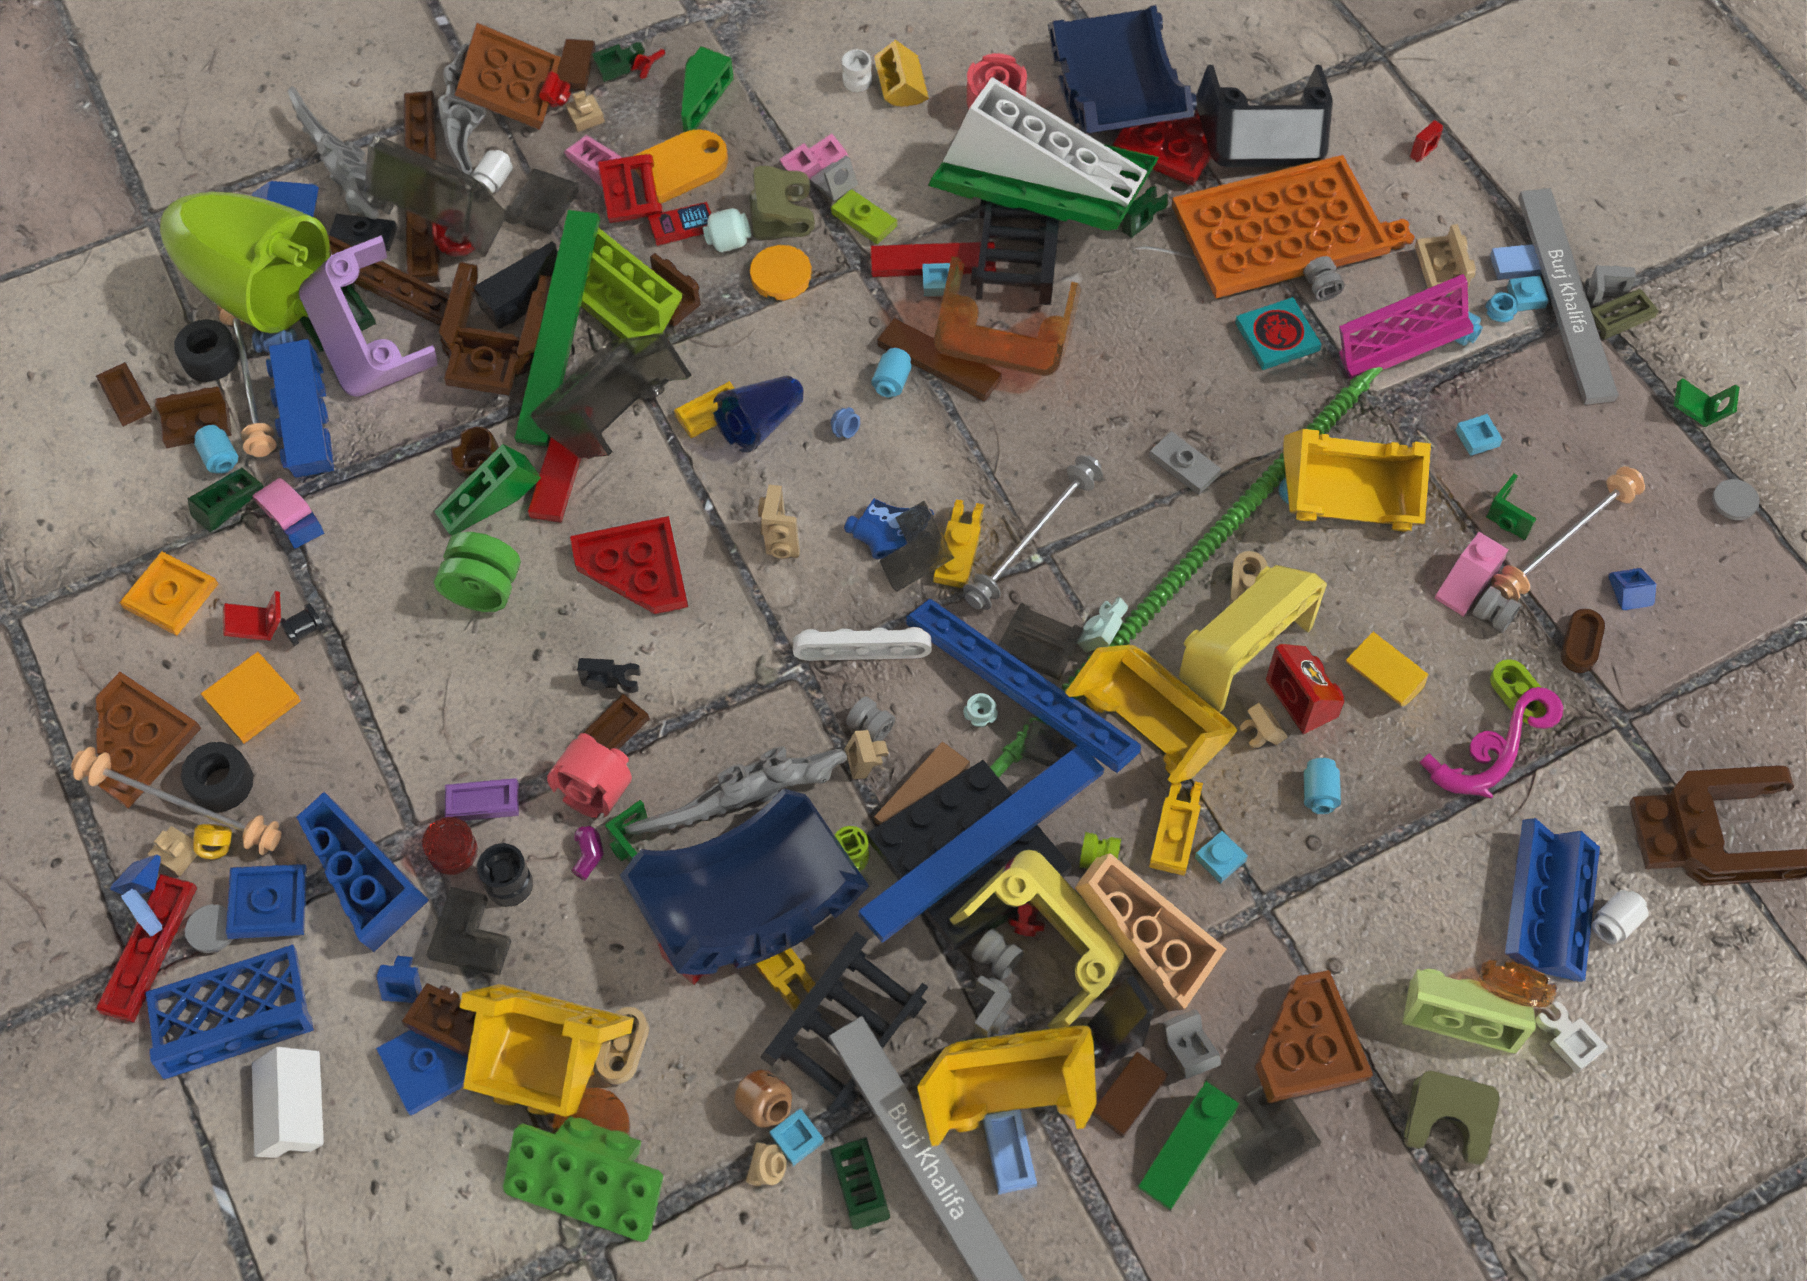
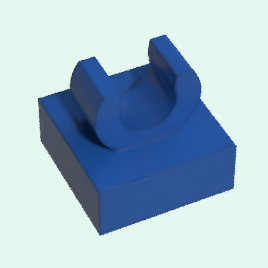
(399, 981)

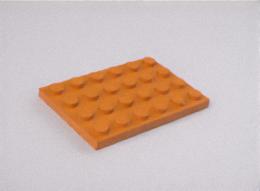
(1278, 224)

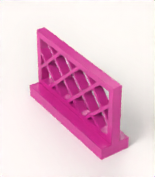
(1416, 336)

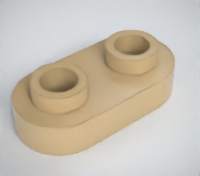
(1239, 580)
(624, 1048)

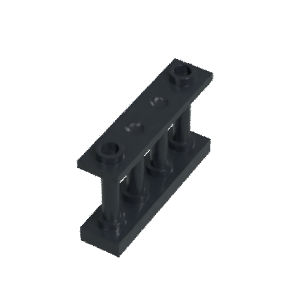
(1043, 258)
(831, 988)

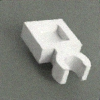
(1573, 1041)

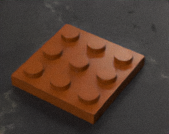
(506, 75)

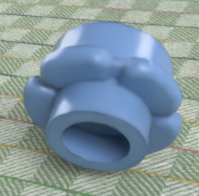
(845, 423)

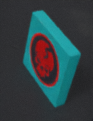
(1278, 333)

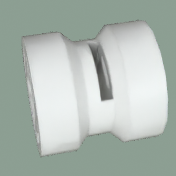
(857, 70)

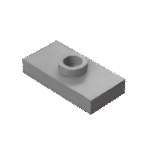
(1185, 463)

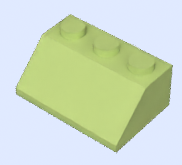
(1466, 1011)

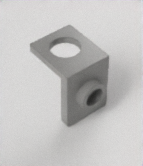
(834, 180)

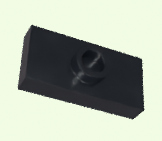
(358, 229)

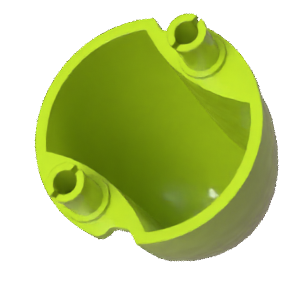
(245, 254)

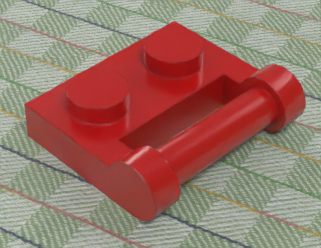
(619, 188)

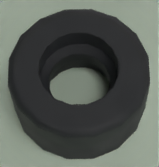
(200, 336)
(203, 763)

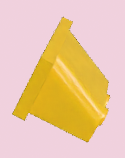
(535, 1047)

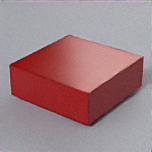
(1426, 141)

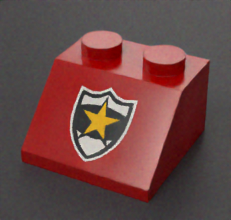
(1303, 687)

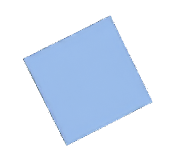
(142, 912)

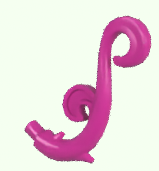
(1506, 750)

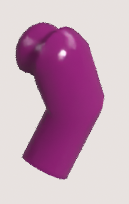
(591, 850)

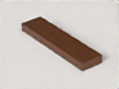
(966, 375)

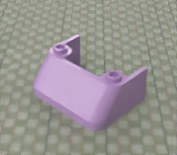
(357, 365)

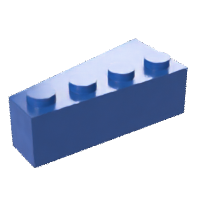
(300, 408)
(366, 880)

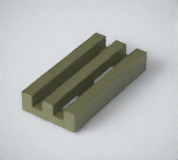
(1626, 317)

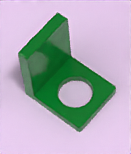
(1702, 406)
(1508, 515)
(620, 846)

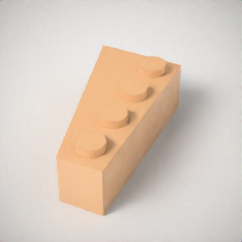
(1151, 931)

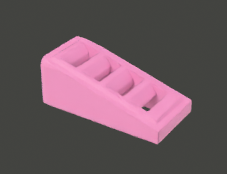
(589, 162)

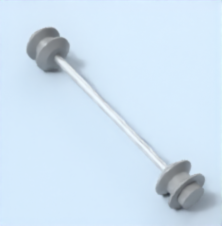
(985, 587)

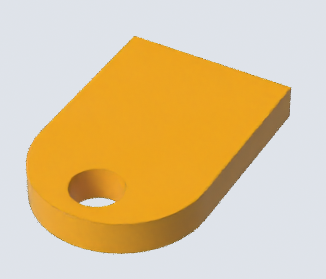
(684, 165)

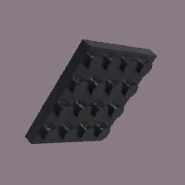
(938, 819)

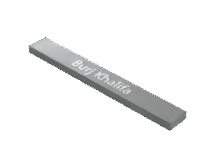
(1568, 297)
(927, 1164)

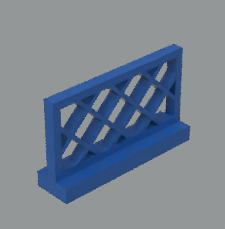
(232, 1034)

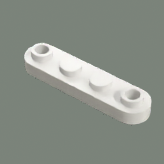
(862, 645)

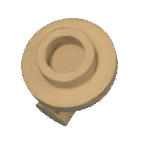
(767, 1165)

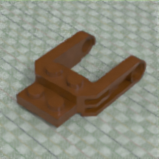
(484, 357)
(1687, 834)

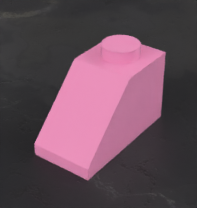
(1471, 574)

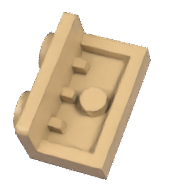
(1445, 257)
(778, 530)

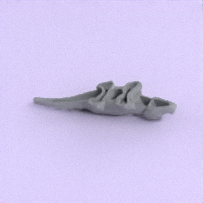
(458, 115)
(340, 158)
(745, 785)

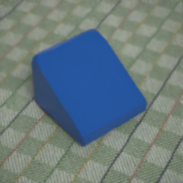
(304, 530)
(1633, 588)
(139, 875)

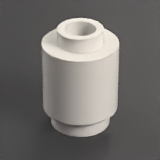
(493, 170)
(1620, 916)

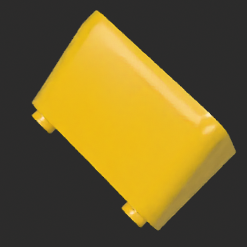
(1356, 479)

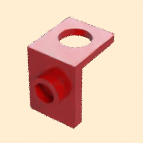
(252, 621)

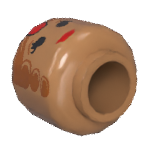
(763, 1098)

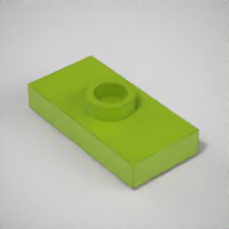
(864, 216)

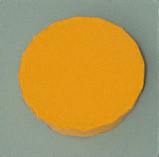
(780, 272)

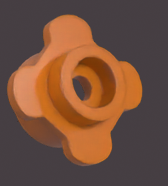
(1398, 233)

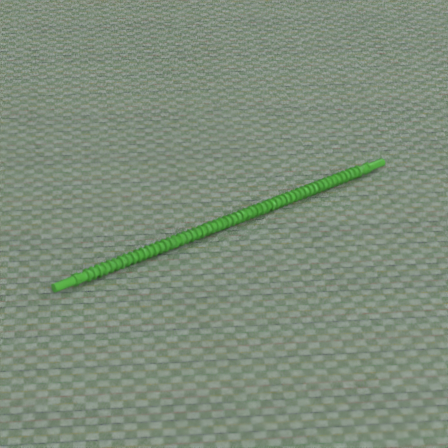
(1206, 547)

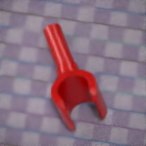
(644, 63)

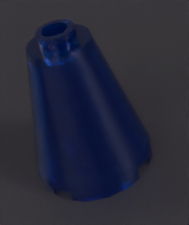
(756, 410)

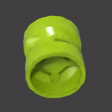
(1096, 848)
(858, 850)

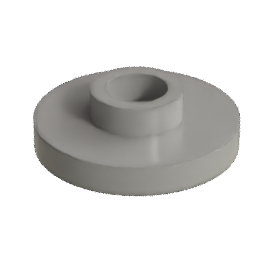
(1735, 499)
(207, 929)

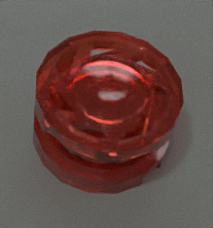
(450, 847)

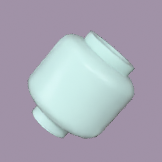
(727, 230)

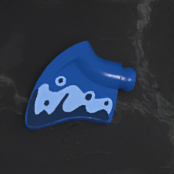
(878, 528)

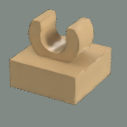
(584, 111)
(1266, 725)
(864, 754)
(175, 850)

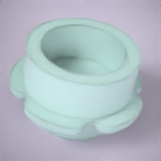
(977, 702)

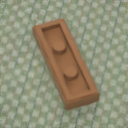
(934, 772)

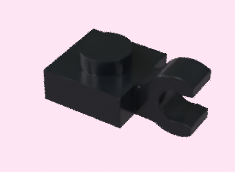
(603, 674)

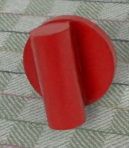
(555, 90)
(1026, 922)

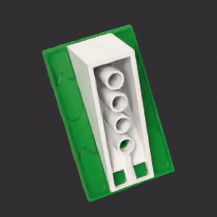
(1036, 161)

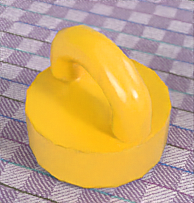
(212, 836)

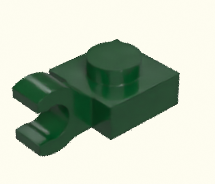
(616, 61)
(1142, 211)

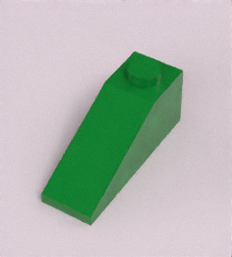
(704, 83)
(489, 489)
(1188, 1145)

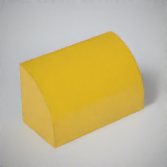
(900, 75)
(1388, 669)

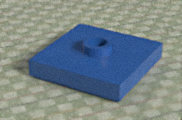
(266, 901)
(422, 1070)

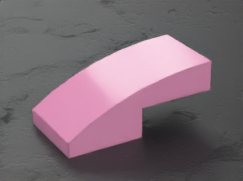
(815, 158)
(282, 503)

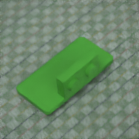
(585, 1176)

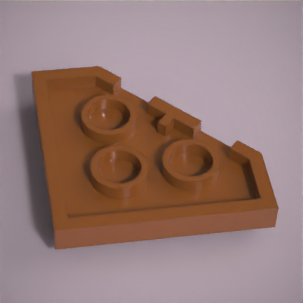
(138, 734)
(1311, 1042)

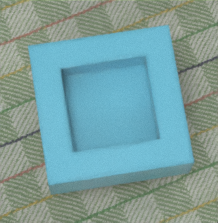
(934, 278)
(1528, 293)
(1478, 434)
(1221, 857)
(796, 1137)

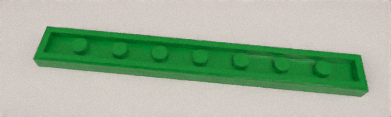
(558, 320)

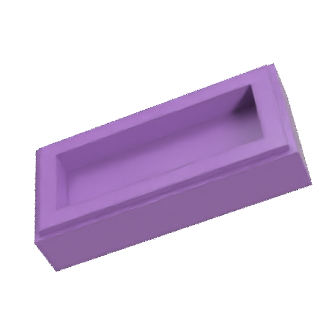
(482, 799)

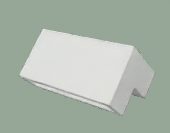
(287, 1102)

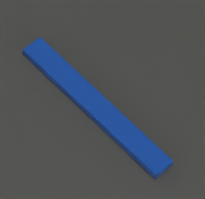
(1025, 686)
(980, 843)

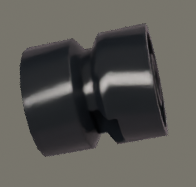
(505, 874)

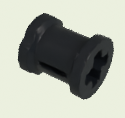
(301, 624)

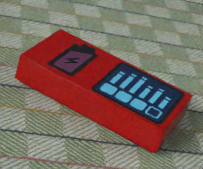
(679, 223)

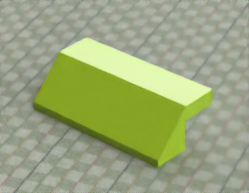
(626, 292)

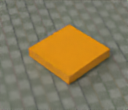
(169, 593)
(250, 697)

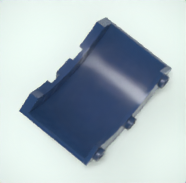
(1118, 71)
(746, 889)

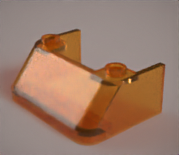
(962, 338)

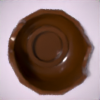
(474, 449)

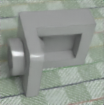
(1608, 281)
(994, 1016)
(1189, 1044)

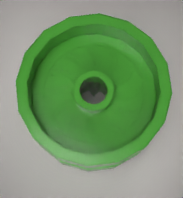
(477, 571)

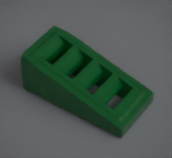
(204, 504)
(866, 1207)

